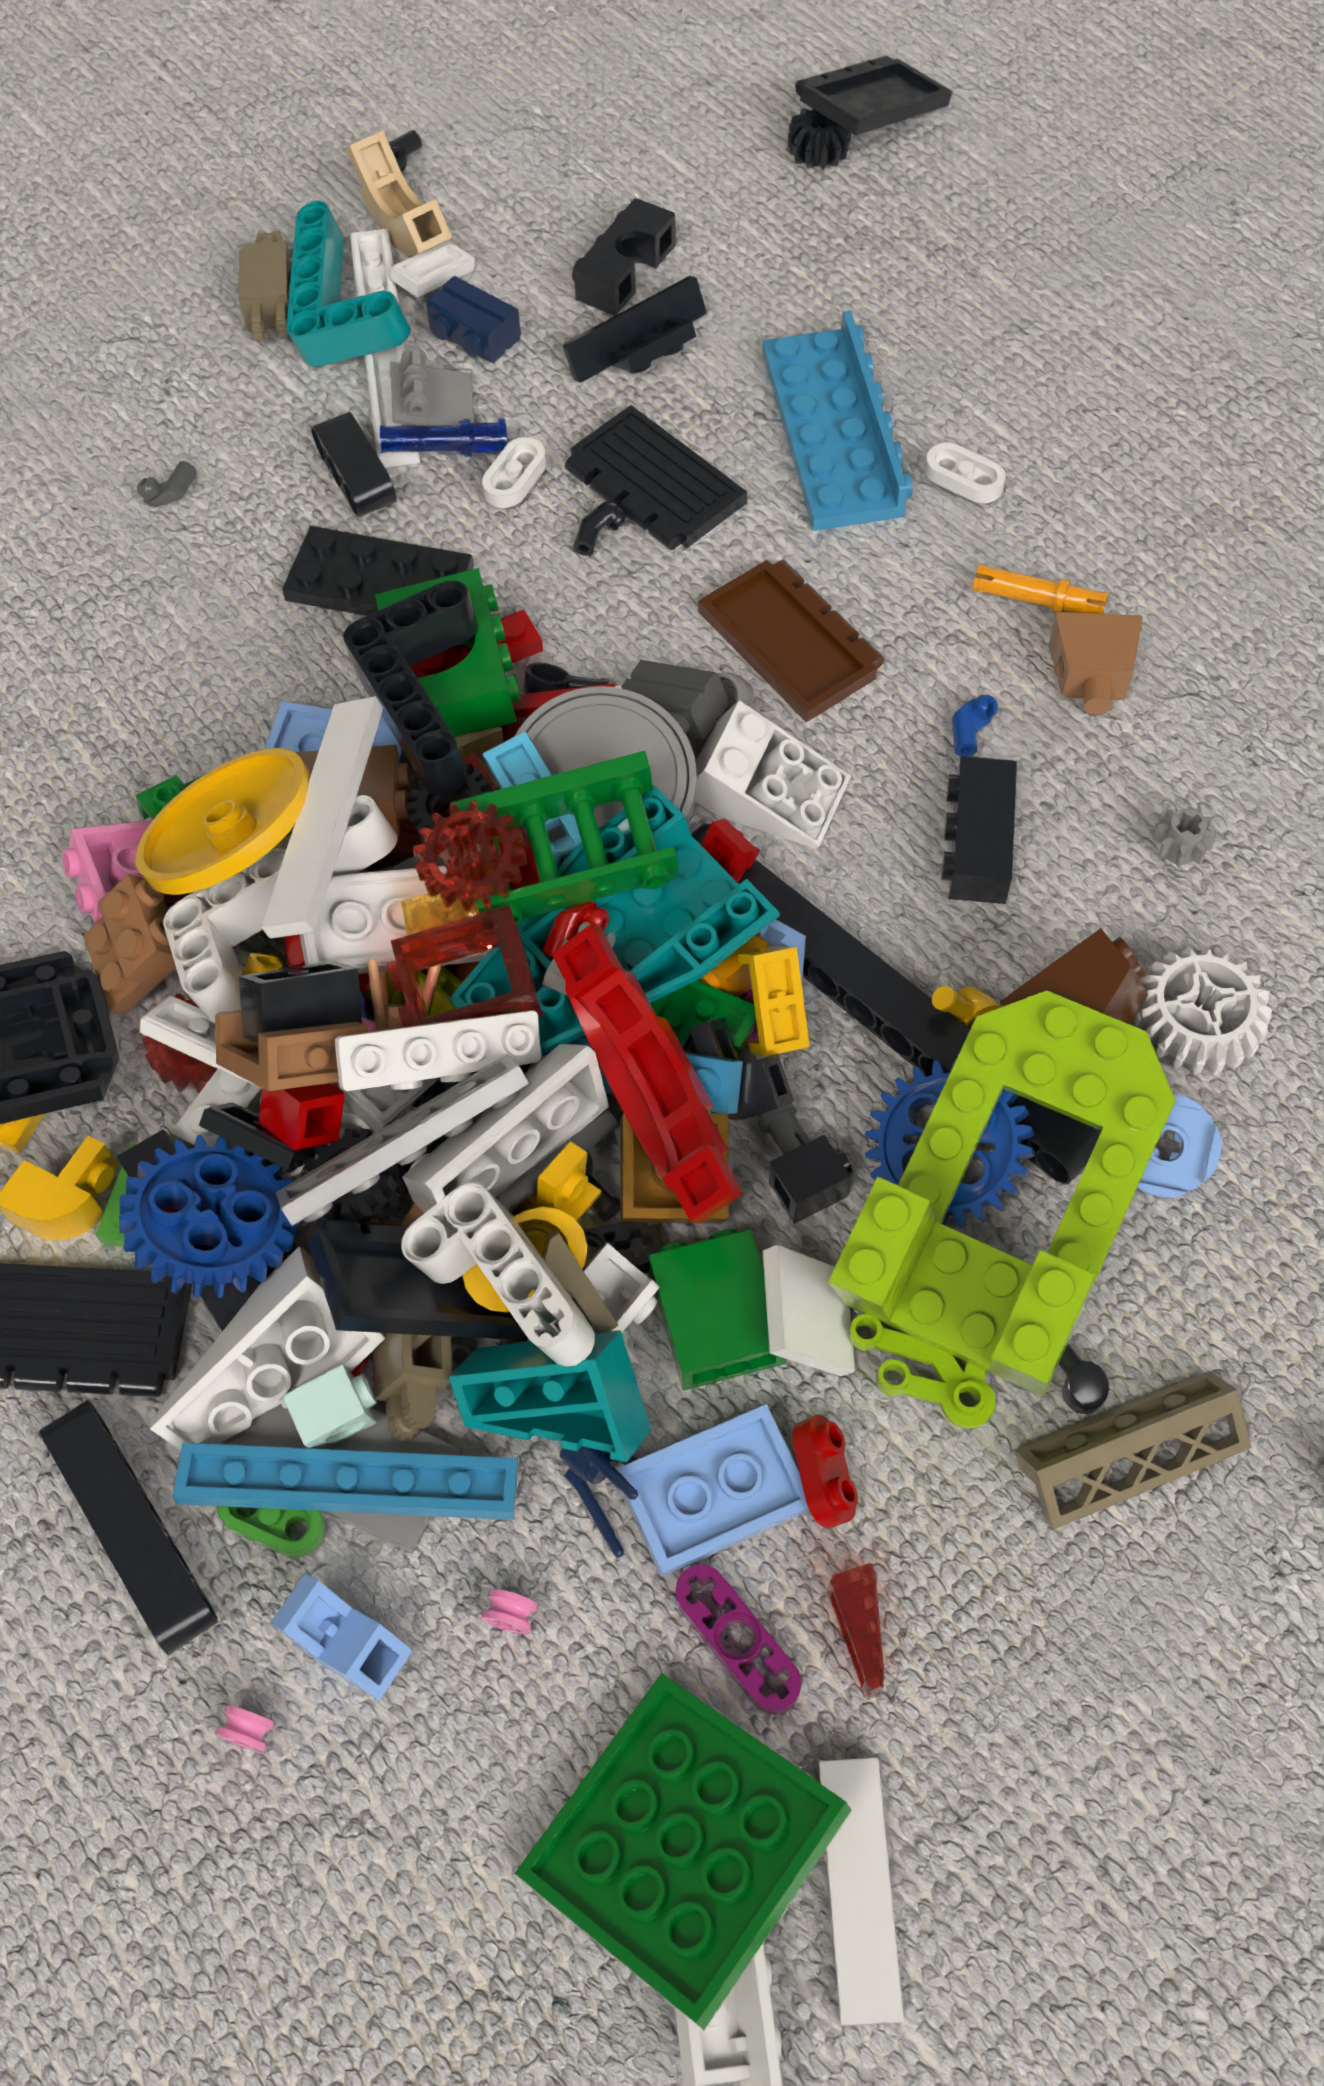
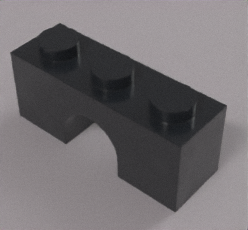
(607, 270)

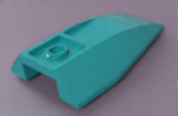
(661, 933)

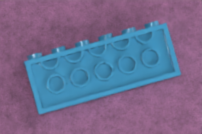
(837, 427)

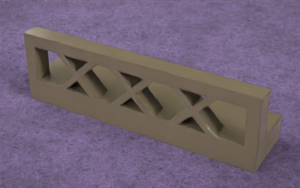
(1132, 1429)

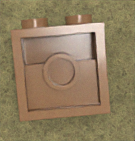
(130, 943)

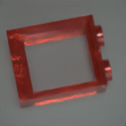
(457, 941)

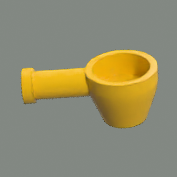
(963, 1004)

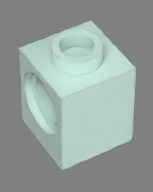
(331, 1408)

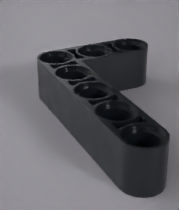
(382, 653)

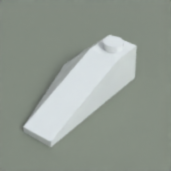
(263, 1353)

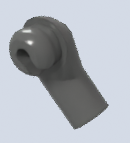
(170, 490)

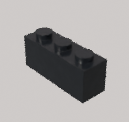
(980, 830)

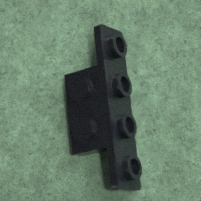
(638, 333)

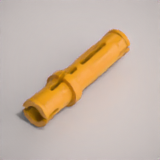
(1039, 591)

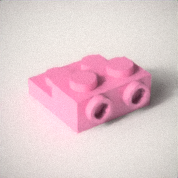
(101, 860)

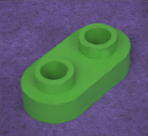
(272, 1528)

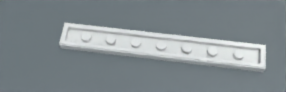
(372, 274)

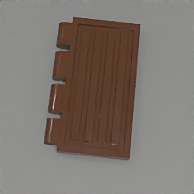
(791, 637)

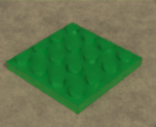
(683, 1847)

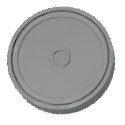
(607, 724)

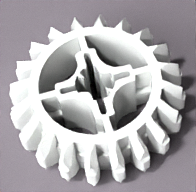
(1212, 996)

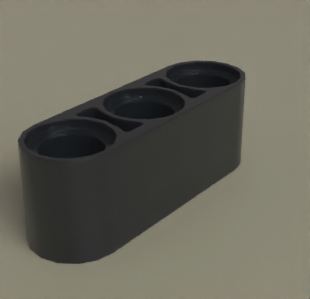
(353, 464)

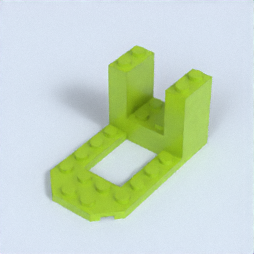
(969, 1294)

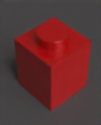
(303, 1114)

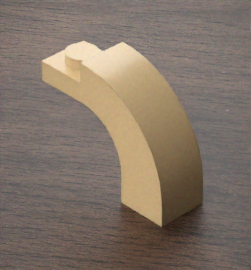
(393, 205)

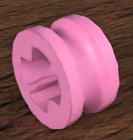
(509, 1611)
(245, 1728)

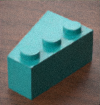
(527, 1394)

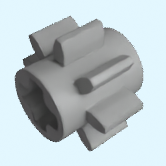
(1184, 836)

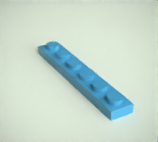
(346, 1481)

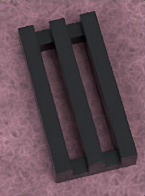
(243, 1129)

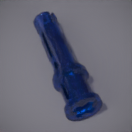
(464, 437)

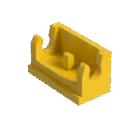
(777, 999)

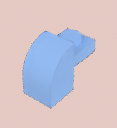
(341, 1637)

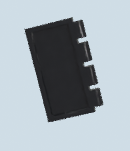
(872, 94)
(655, 479)
(381, 1291)
(89, 1327)

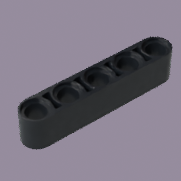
(128, 1527)

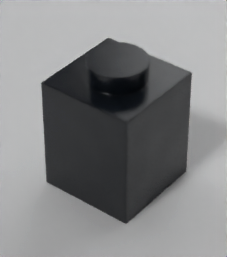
(810, 1178)

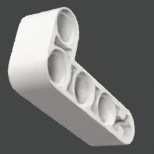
(482, 1242)

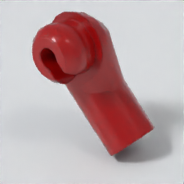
(569, 920)

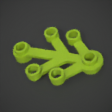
(940, 1393)

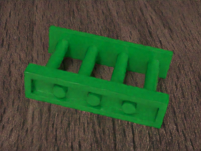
(578, 794)

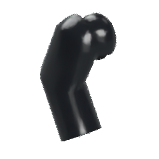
(404, 146)
(591, 525)

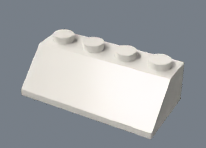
(509, 1141)

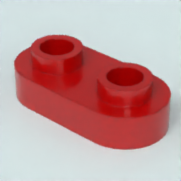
(824, 1471)

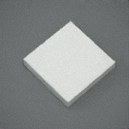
(805, 1312)

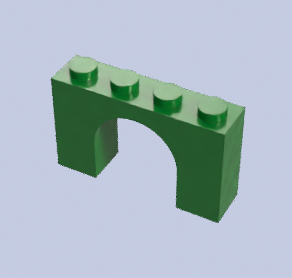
(476, 690)

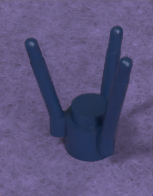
(596, 1467)

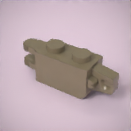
(265, 284)
(409, 1376)

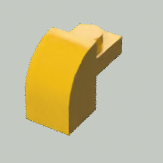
(564, 1185)
(62, 1204)

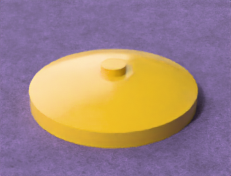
(223, 821)

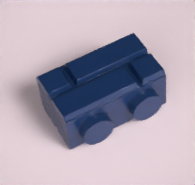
(473, 319)

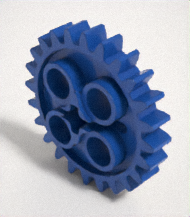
(1002, 1131)
(170, 1238)

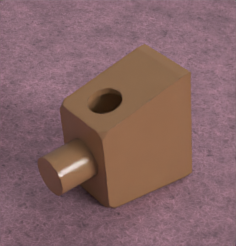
(1094, 656)

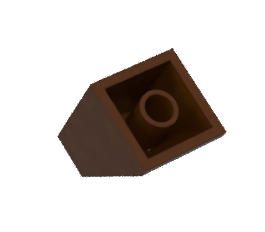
(1094, 974)

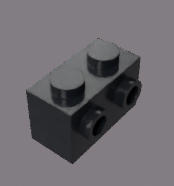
(299, 998)

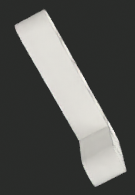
(216, 919)

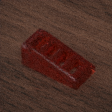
(857, 1613)

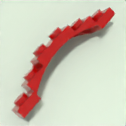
(648, 1075)

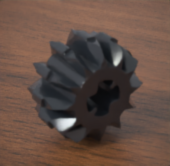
(817, 140)

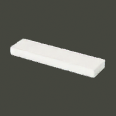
(862, 1898)

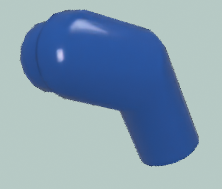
(970, 720)

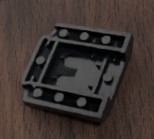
(52, 1037)

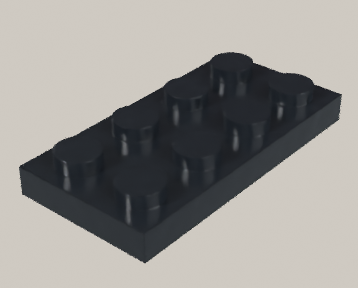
(348, 569)

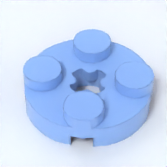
(1196, 1158)

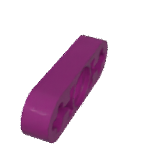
(775, 1664)

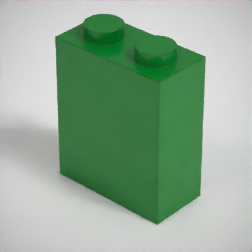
(714, 1307)

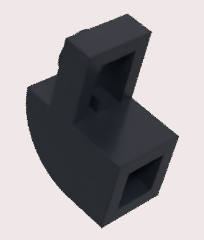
(762, 1081)

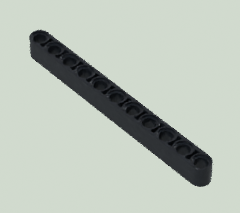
(905, 1015)

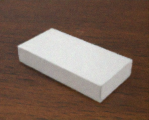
(432, 268)

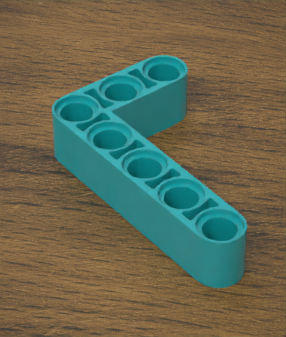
(316, 318)

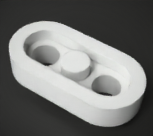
(514, 472)
(965, 472)

